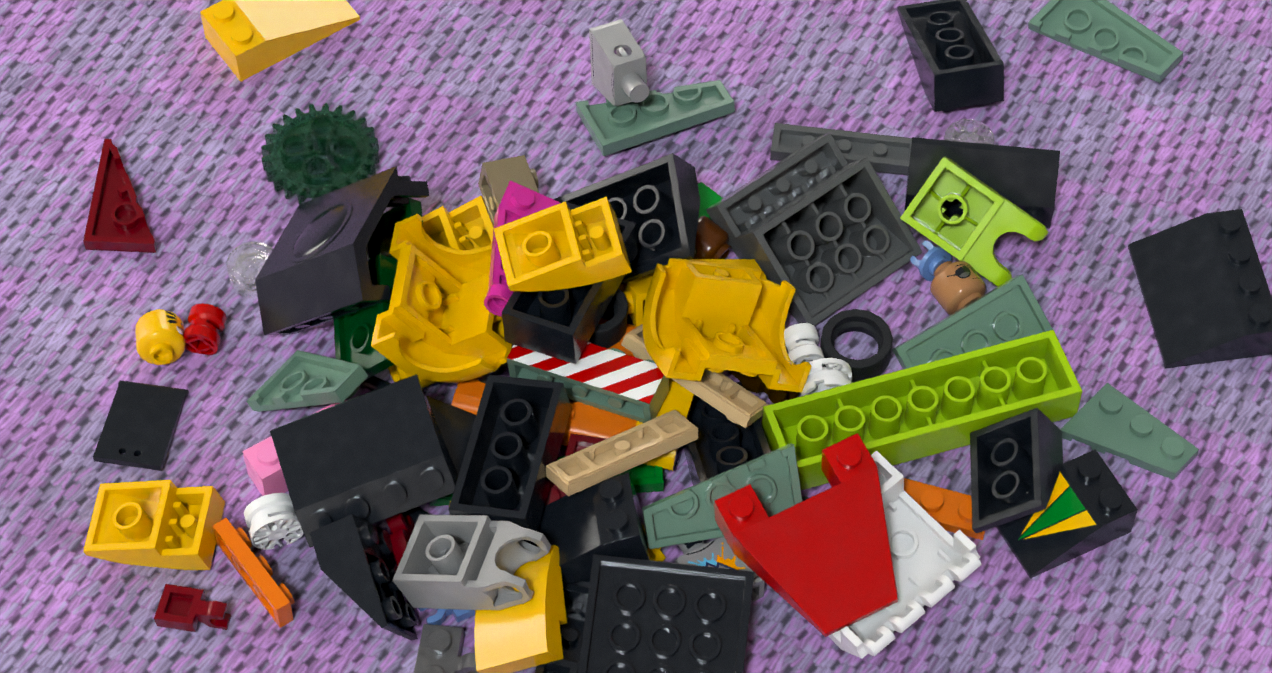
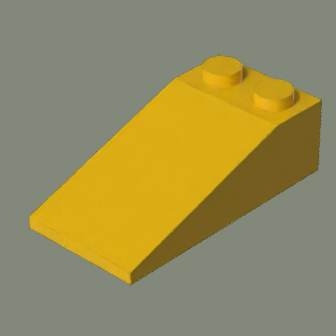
(264, 32)

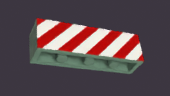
(599, 379)

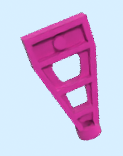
(515, 204)

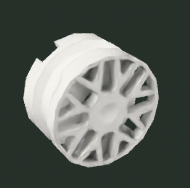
(827, 377)
(272, 519)

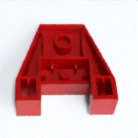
(825, 552)

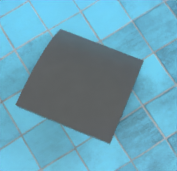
(817, 227)

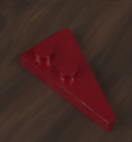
(114, 214)

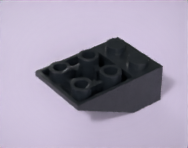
(361, 564)

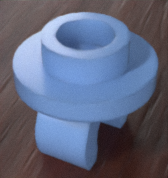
(931, 260)

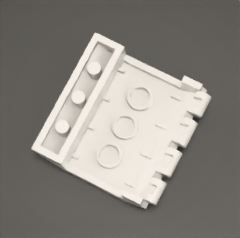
(923, 566)

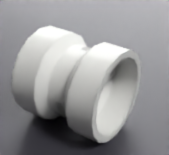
(802, 343)

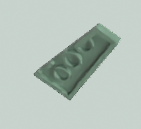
(658, 115)
(990, 320)

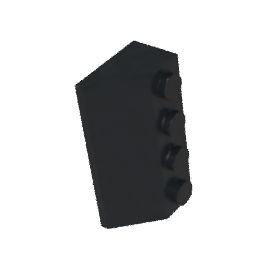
(1017, 173)

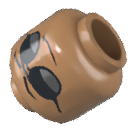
(956, 285)

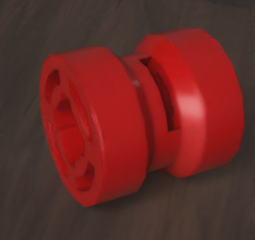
(204, 329)

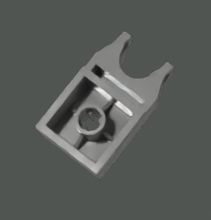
(467, 563)

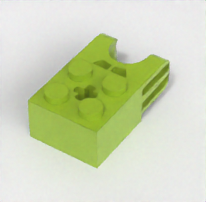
(983, 219)

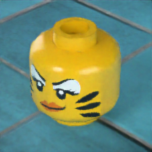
(160, 335)

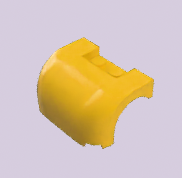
(438, 310)
(719, 321)

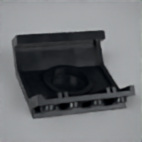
(321, 256)

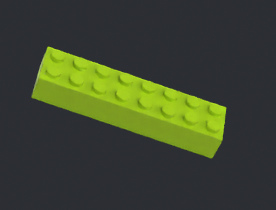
(927, 405)

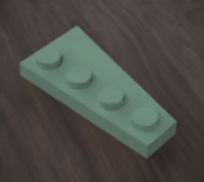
(1107, 34)
(691, 514)

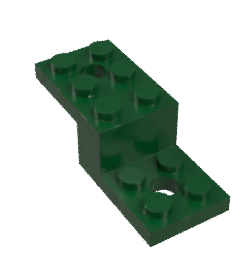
(357, 328)

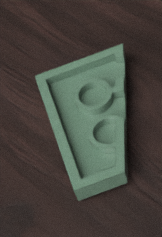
(1125, 429)

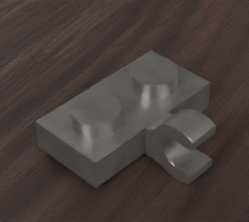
(441, 651)

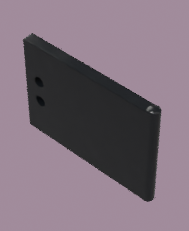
(140, 425)

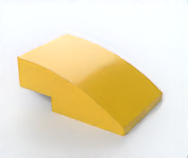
(462, 228)
(563, 248)
(155, 524)
(525, 632)

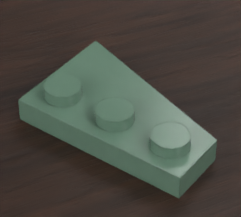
(308, 381)

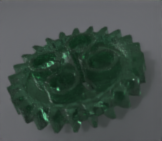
(311, 145)

